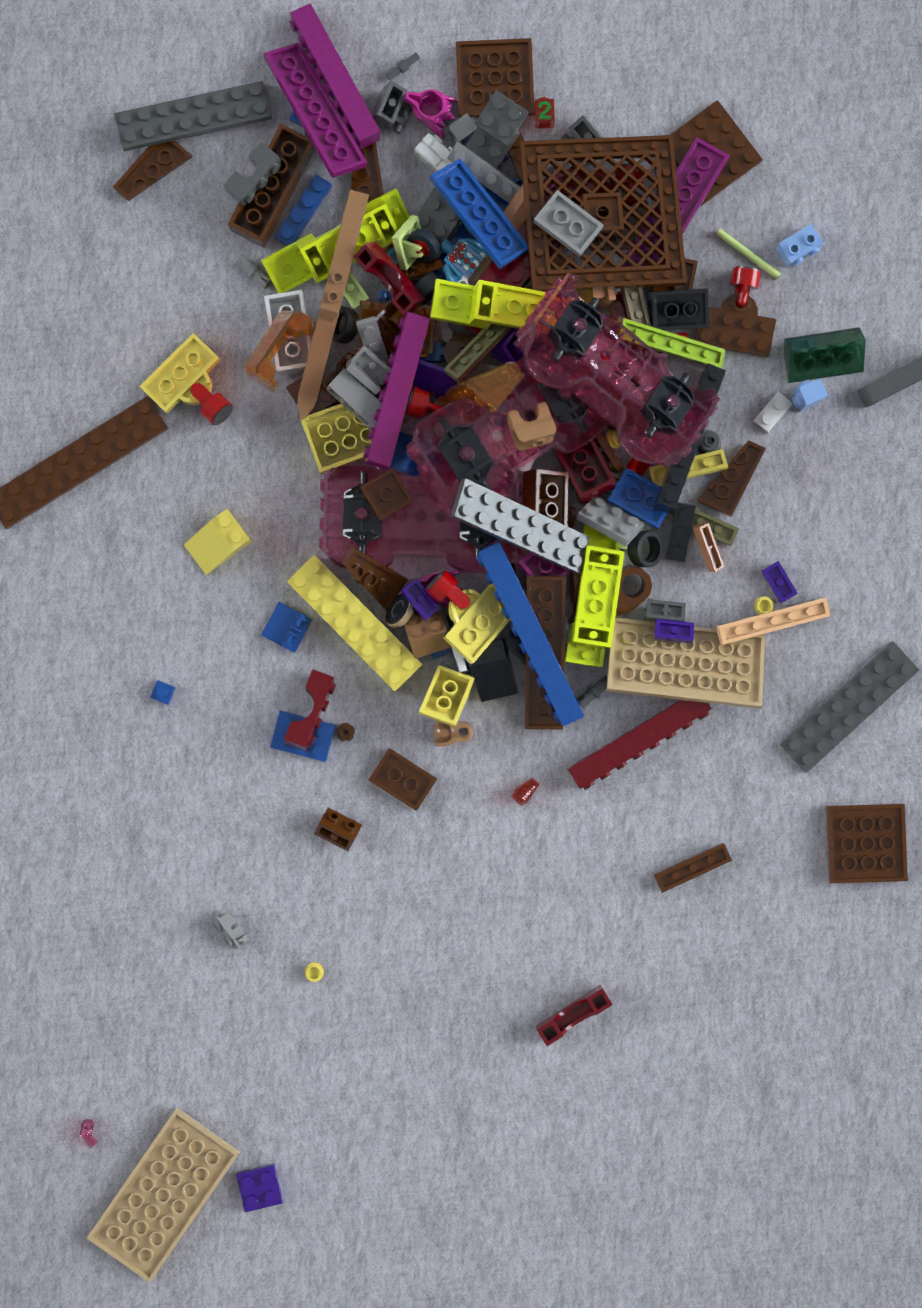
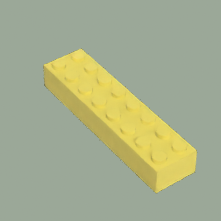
(354, 623)

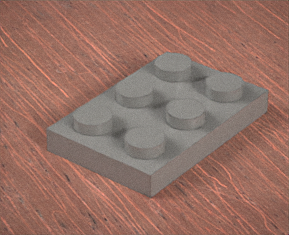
(568, 223)
(610, 521)

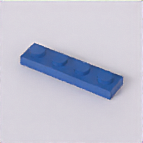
(303, 210)

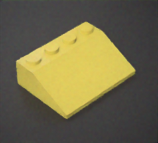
(336, 437)

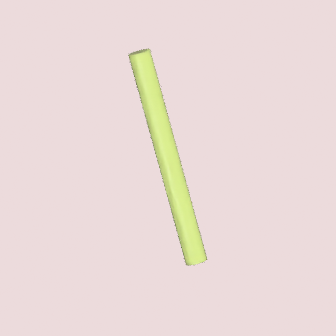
(748, 254)

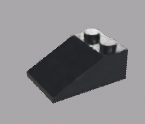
(678, 309)
(494, 672)

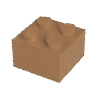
(427, 635)

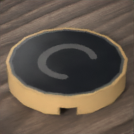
(398, 612)

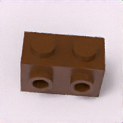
(338, 829)

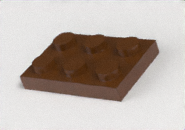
(402, 779)

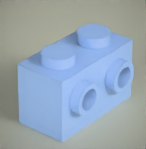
(799, 246)
(808, 394)

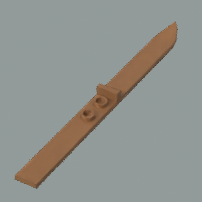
(331, 302)

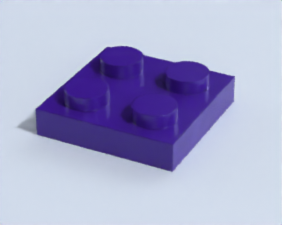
(259, 1188)

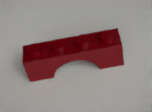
(376, 261)
(301, 732)
(579, 1010)

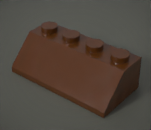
(547, 493)

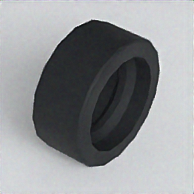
(426, 286)
(350, 326)
(655, 551)

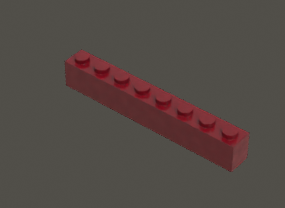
(637, 740)

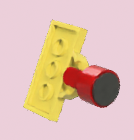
(187, 380)
(475, 615)

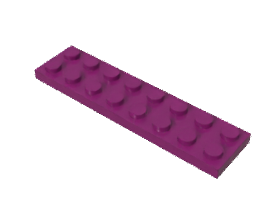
(315, 110)
(694, 180)

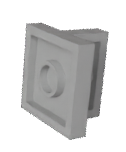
(368, 368)

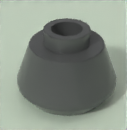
(706, 444)

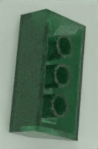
(824, 354)

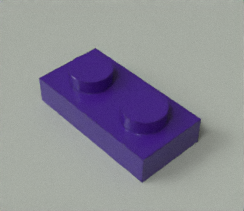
(779, 582)
(420, 599)
(674, 631)

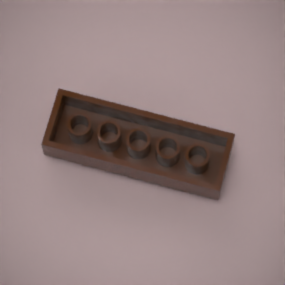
(259, 217)

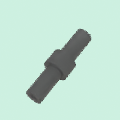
(402, 66)

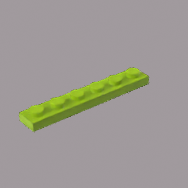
(676, 344)

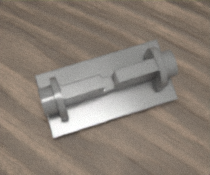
(224, 925)

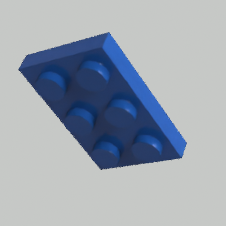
(636, 497)
(322, 740)

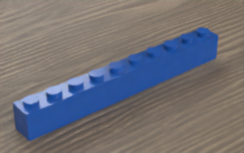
(530, 632)

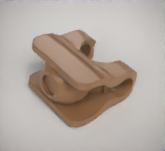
(533, 433)
(446, 734)

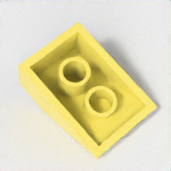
(217, 541)
(447, 696)

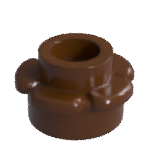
(350, 731)

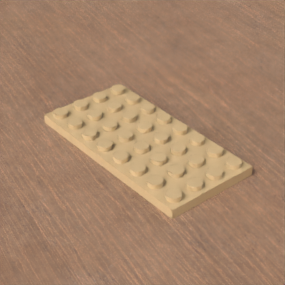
(686, 671)
(163, 1195)

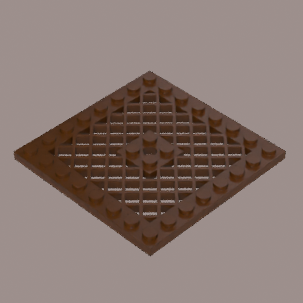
(591, 149)

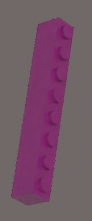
(334, 75)
(397, 390)

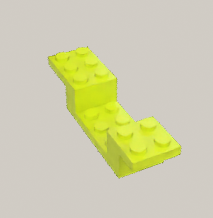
(313, 256)
(483, 303)
(596, 601)

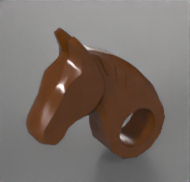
(625, 602)

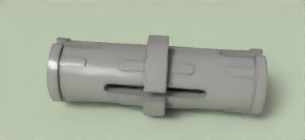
(253, 271)

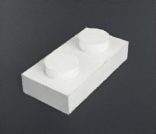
(772, 412)

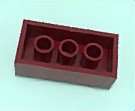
(586, 472)

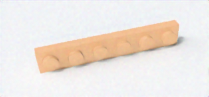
(773, 621)

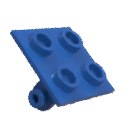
(401, 460)
(286, 627)

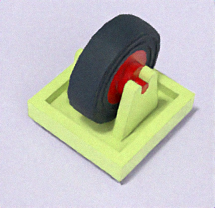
(414, 243)

